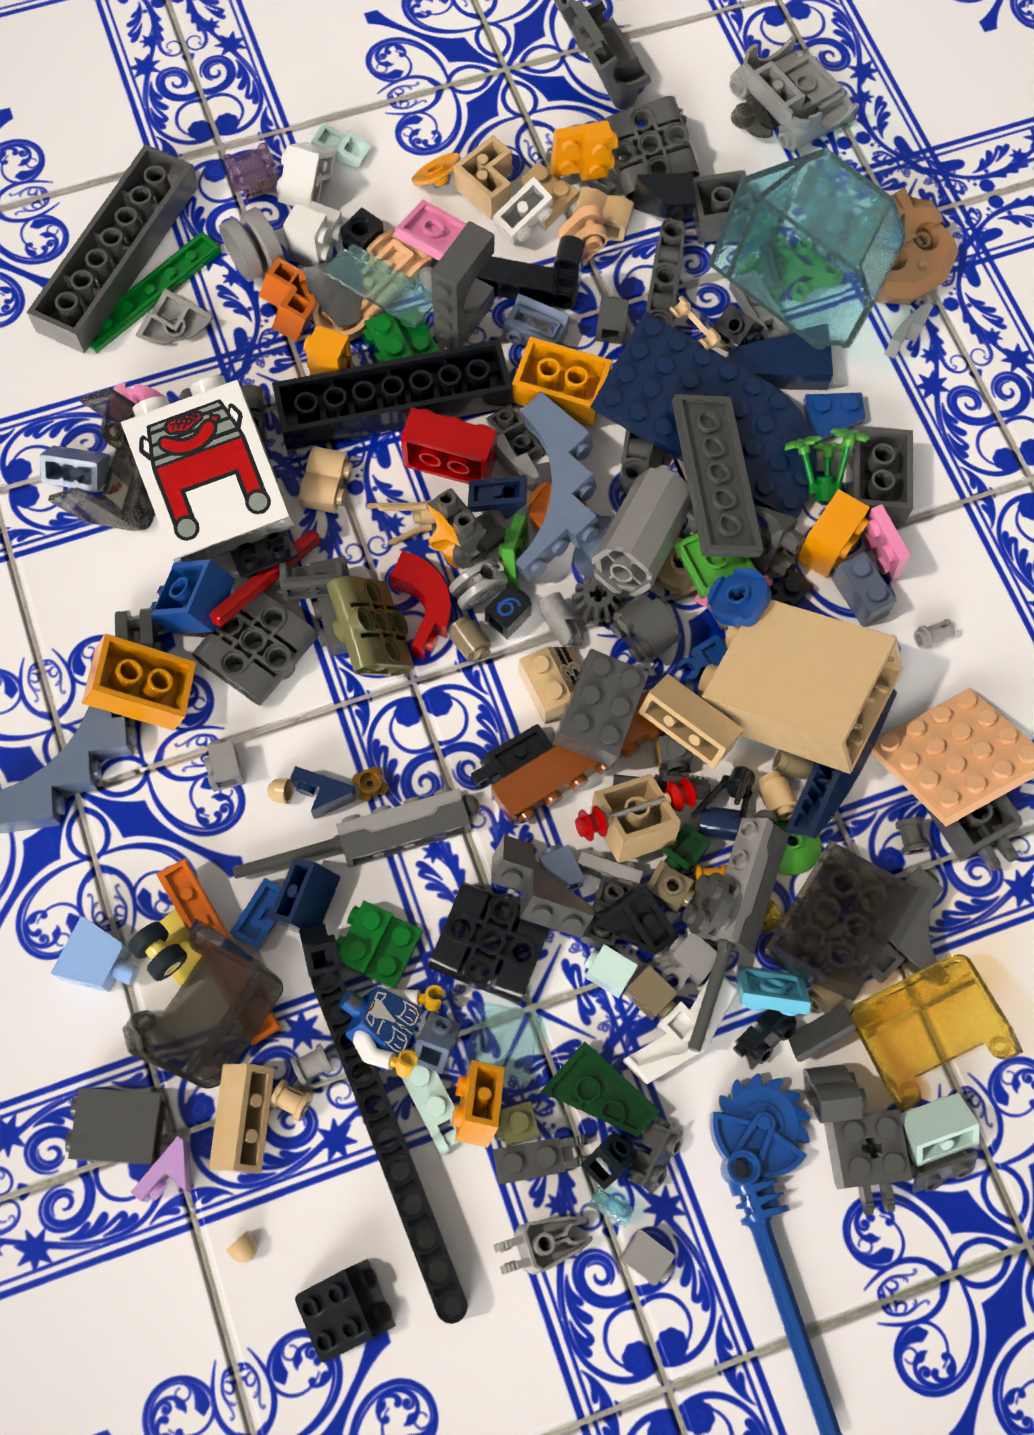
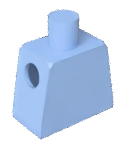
(94, 959)

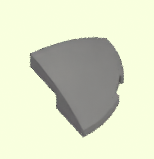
(173, 320)

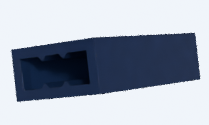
(786, 362)

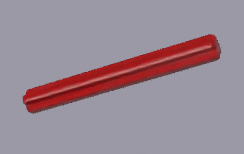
(260, 582)

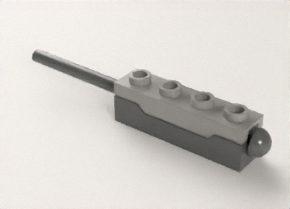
(385, 831)
(754, 872)

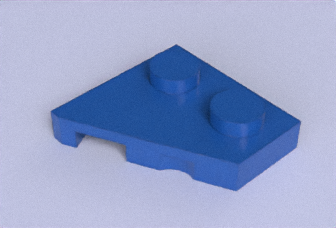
(833, 411)

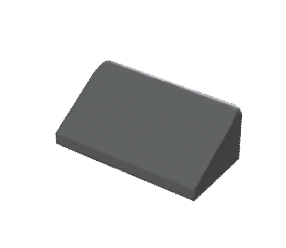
(822, 1032)

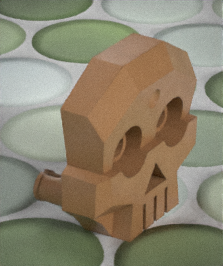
(919, 266)

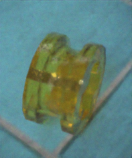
(772, 918)

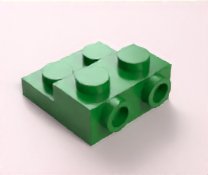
(396, 339)
(377, 944)

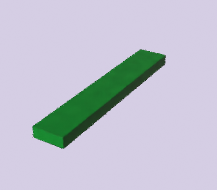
(146, 293)

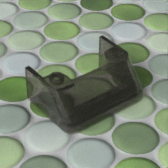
(124, 495)

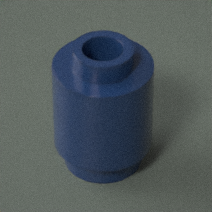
(720, 823)

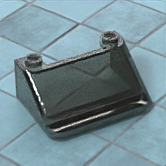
(210, 1014)

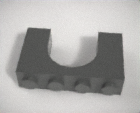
(457, 294)

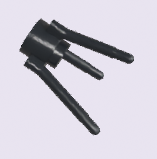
(738, 786)

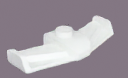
(678, 1026)

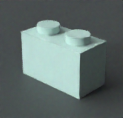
(939, 1129)

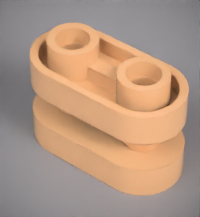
(588, 226)

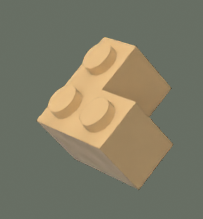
(483, 176)

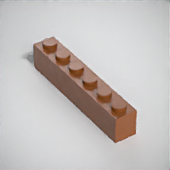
(559, 770)

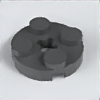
(709, 905)

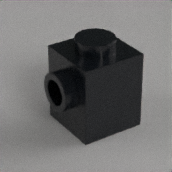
(738, 326)

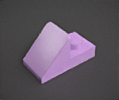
(172, 1164)

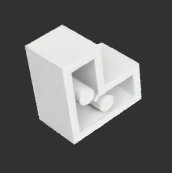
(304, 172)
(312, 233)

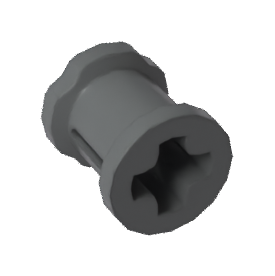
(912, 836)

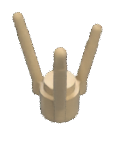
(419, 512)

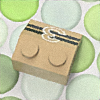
(550, 679)

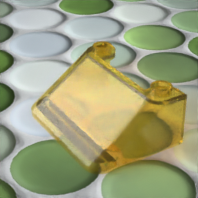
(929, 1024)

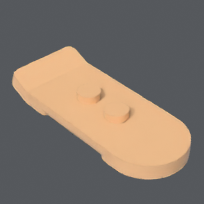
(396, 254)

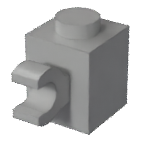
(691, 960)

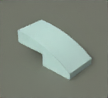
(349, 147)

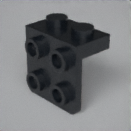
(344, 1311)

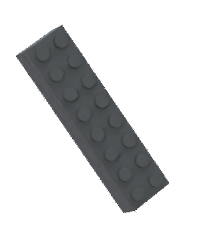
(113, 248)

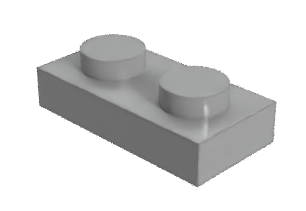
(598, 866)

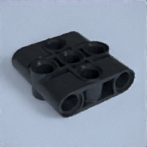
(452, 950)

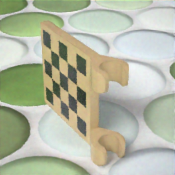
(713, 338)

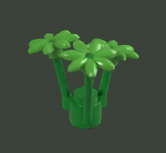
(826, 485)

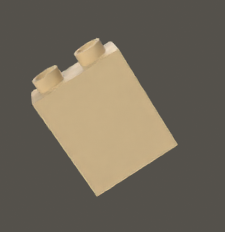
(804, 683)

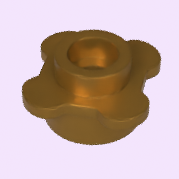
(367, 775)

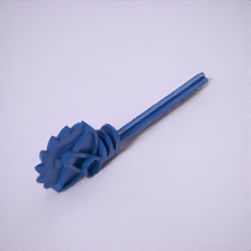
(764, 1133)

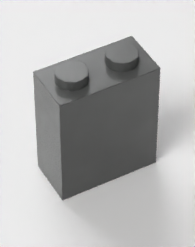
(116, 1126)

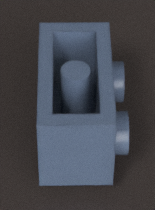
(864, 589)

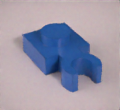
(704, 654)

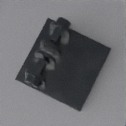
(263, 554)

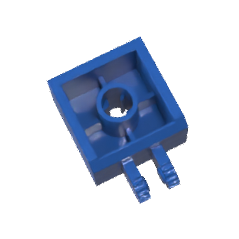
(190, 596)

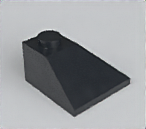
(665, 195)

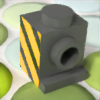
(672, 756)

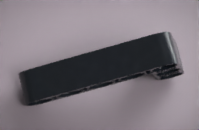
(551, 286)

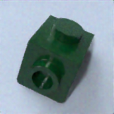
(687, 849)

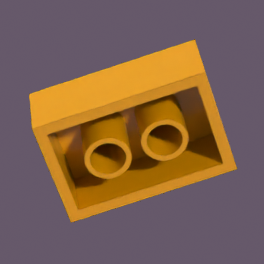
(563, 375)
(139, 682)

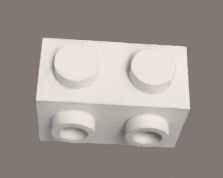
(523, 211)

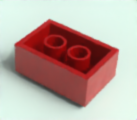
(448, 446)

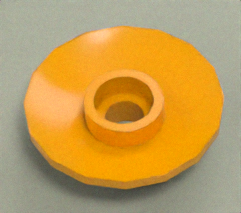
(436, 171)

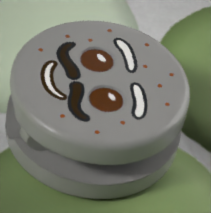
(478, 584)

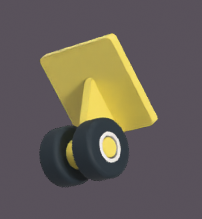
(167, 948)

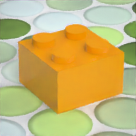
(834, 534)

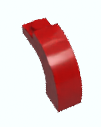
(426, 584)

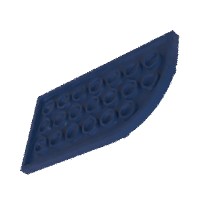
(668, 362)

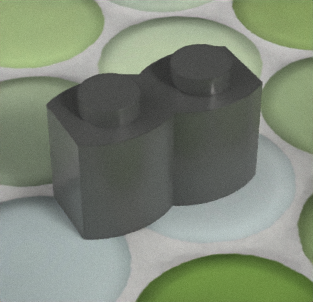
(834, 1093)

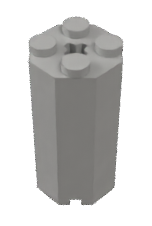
(643, 531)

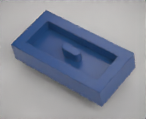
(254, 922)

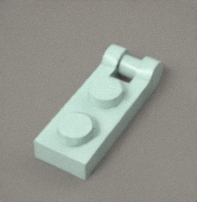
(433, 1104)

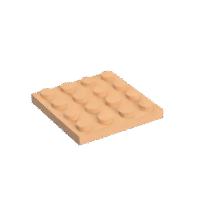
(957, 756)

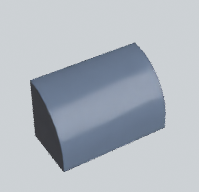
(74, 468)

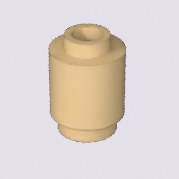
(777, 795)

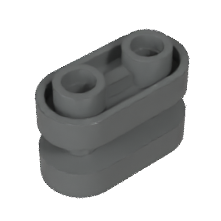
(148, 628)

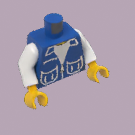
(385, 1023)

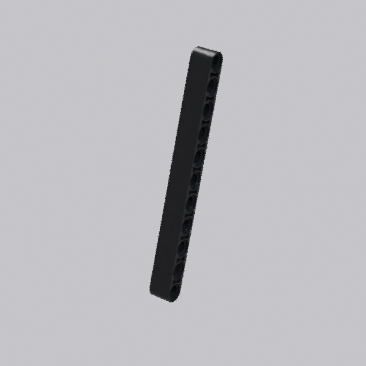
(388, 1156)

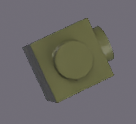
(517, 1124)

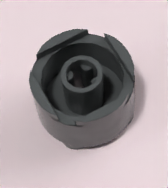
(645, 627)

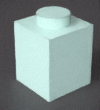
(609, 970)

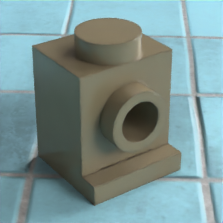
(670, 899)

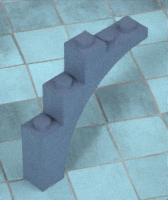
(572, 483)
(37, 799)

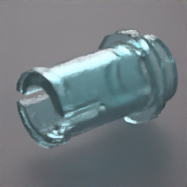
(611, 1207)

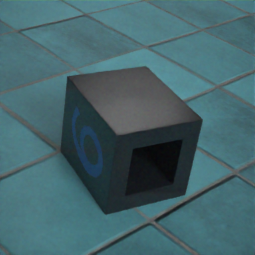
(508, 611)

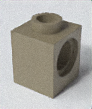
(652, 994)

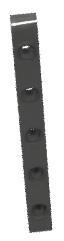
(661, 296)

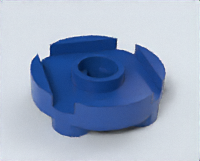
(743, 611)

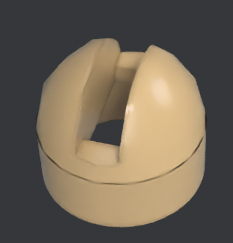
(281, 790)
(243, 1248)

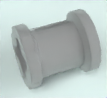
(311, 1064)

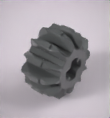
(592, 609)

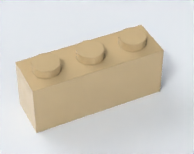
(690, 720)
(241, 1118)

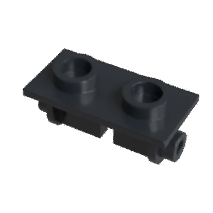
(759, 1046)

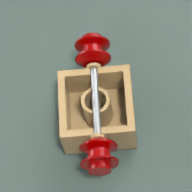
(637, 815)

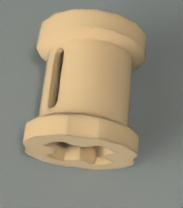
(291, 1100)

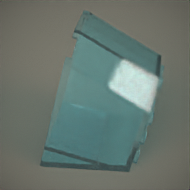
(811, 245)

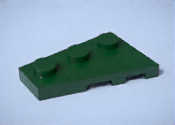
(601, 1091)

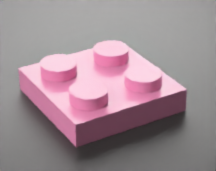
(429, 229)
(886, 544)

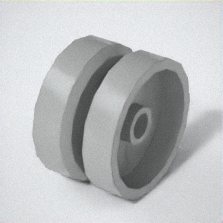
(251, 243)

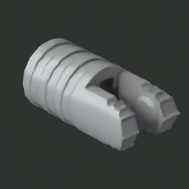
(560, 620)

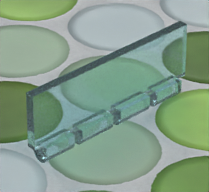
(373, 282)

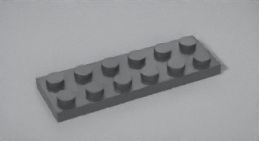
(717, 476)

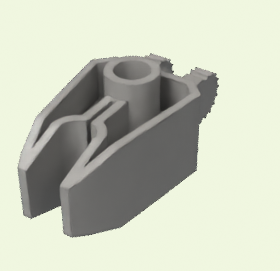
(538, 1244)

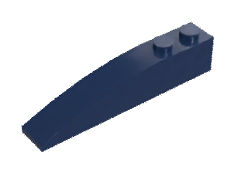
(829, 787)

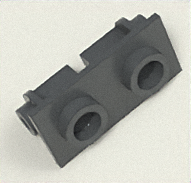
(651, 1169)
(932, 1174)

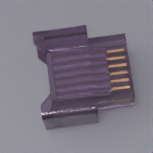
(252, 172)

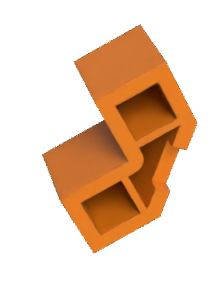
(287, 289)

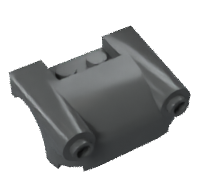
(606, 50)

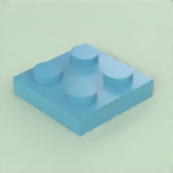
(772, 990)

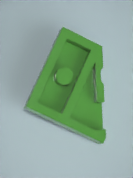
(513, 547)

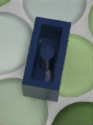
(304, 895)

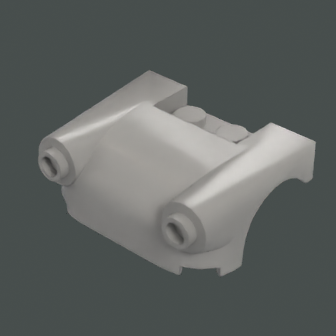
(794, 92)

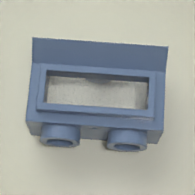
(535, 320)

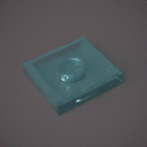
(504, 1039)

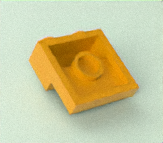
(584, 150)

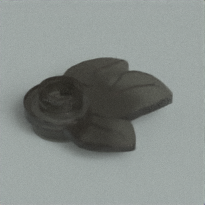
(754, 119)

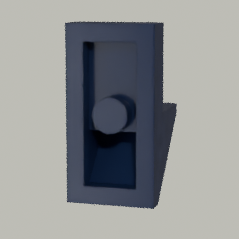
(501, 494)
(330, 792)

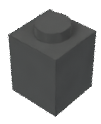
(612, 320)

